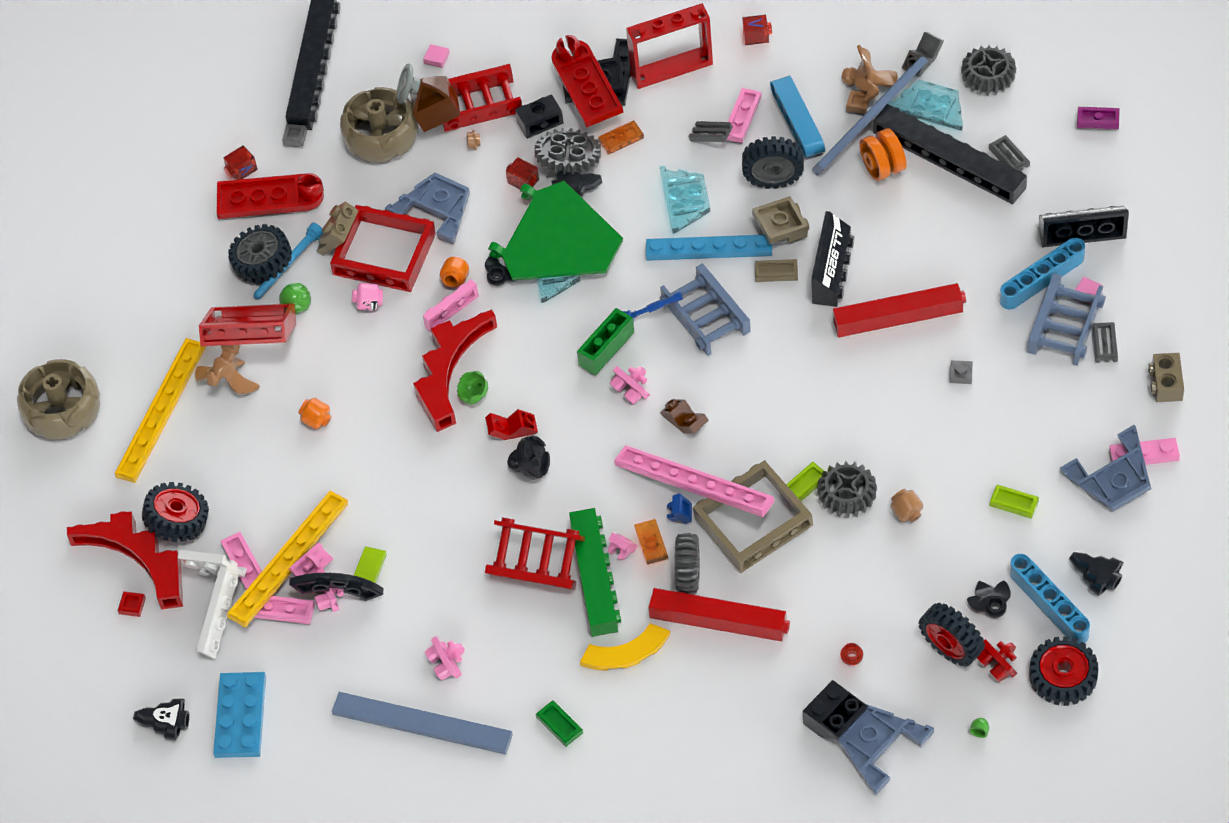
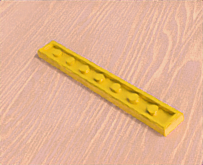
(159, 411)
(278, 568)

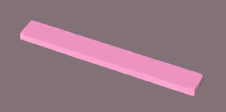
(694, 481)

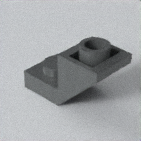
(928, 47)

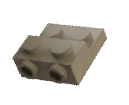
(781, 221)
(337, 227)

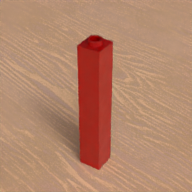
(898, 310)
(718, 614)

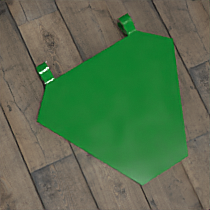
(558, 237)

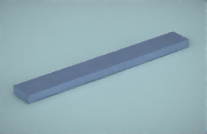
(869, 115)
(422, 723)

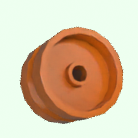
(882, 154)

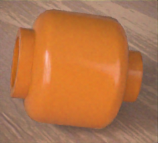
(454, 272)
(315, 413)

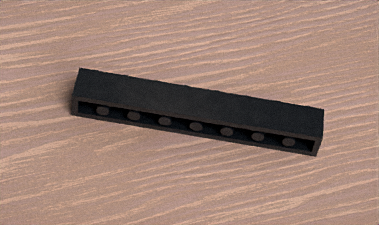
(312, 63)
(952, 154)

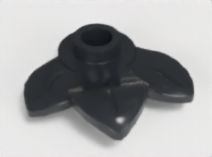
(498, 269)
(988, 597)

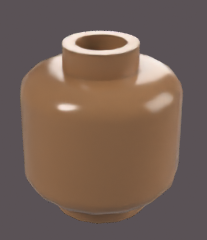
(906, 505)

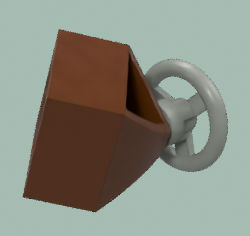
(431, 98)

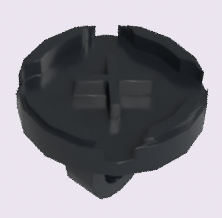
(531, 458)

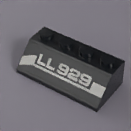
(1087, 225)
(831, 261)

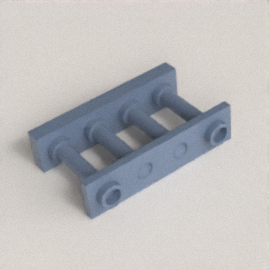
(716, 293)
(1050, 305)

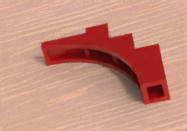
(440, 363)
(142, 547)

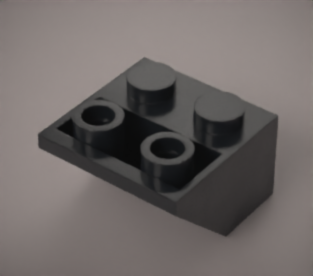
(833, 711)

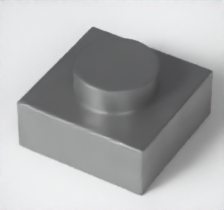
(294, 135)
(961, 372)

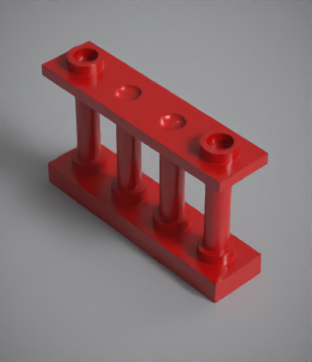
(482, 81)
(542, 574)

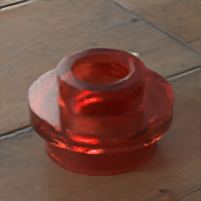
(851, 648)

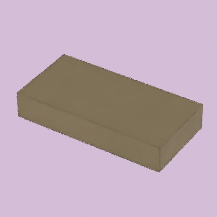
(776, 270)

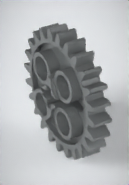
(552, 151)

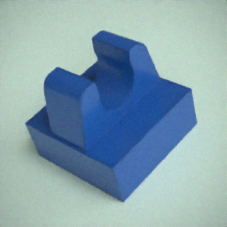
(680, 508)

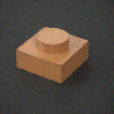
(856, 102)

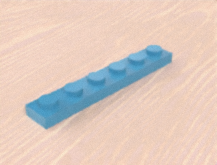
(707, 247)

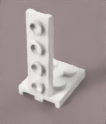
(221, 598)

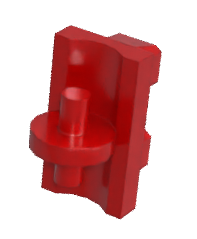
(1003, 668)

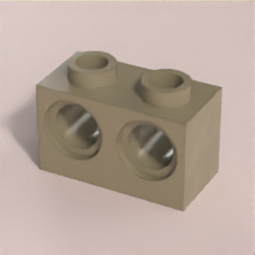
(1170, 377)

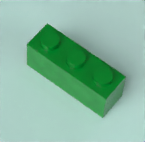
(605, 341)

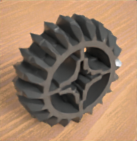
(988, 69)
(845, 496)
(687, 563)

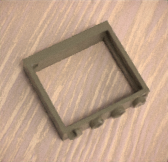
(769, 542)

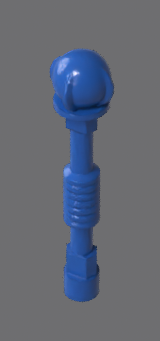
(655, 305)

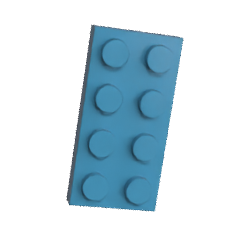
(239, 715)

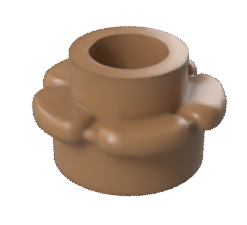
(473, 140)

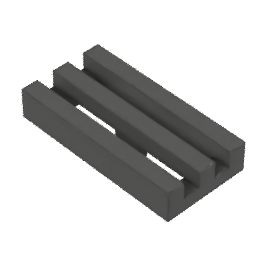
(715, 131)
(1004, 154)
(1106, 356)

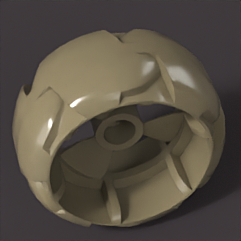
(373, 107)
(53, 380)

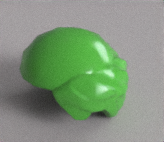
(296, 294)
(472, 387)

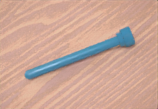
(313, 233)

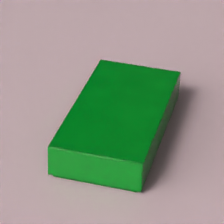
(559, 723)

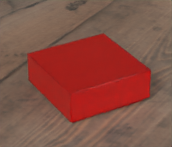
(131, 604)

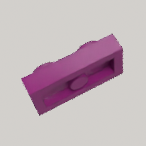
(1098, 117)

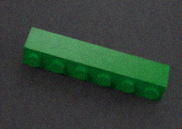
(594, 574)

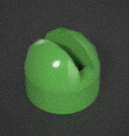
(979, 728)

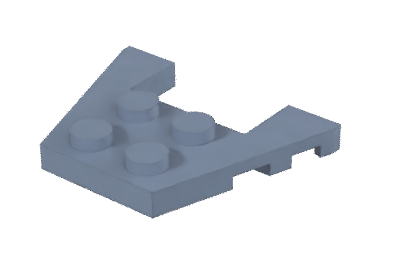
(440, 197)
(1117, 481)
(871, 738)

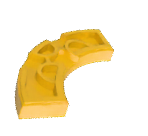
(626, 654)

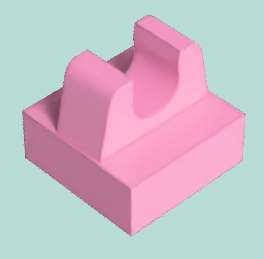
(624, 544)

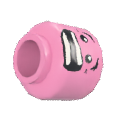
(367, 297)

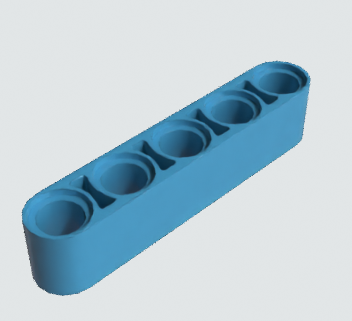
(797, 116)
(1040, 273)
(1047, 589)

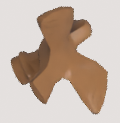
(866, 77)
(226, 367)

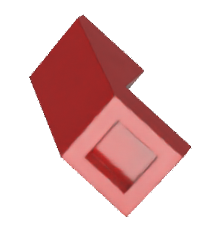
(515, 426)

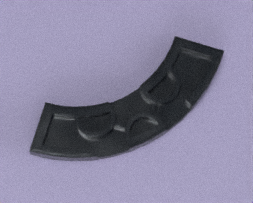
(350, 584)

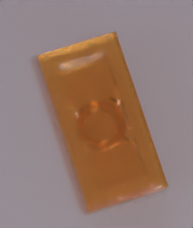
(621, 137)
(651, 541)

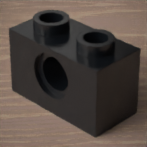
(539, 116)

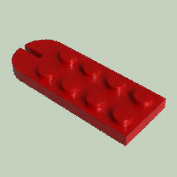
(585, 81)
(269, 195)

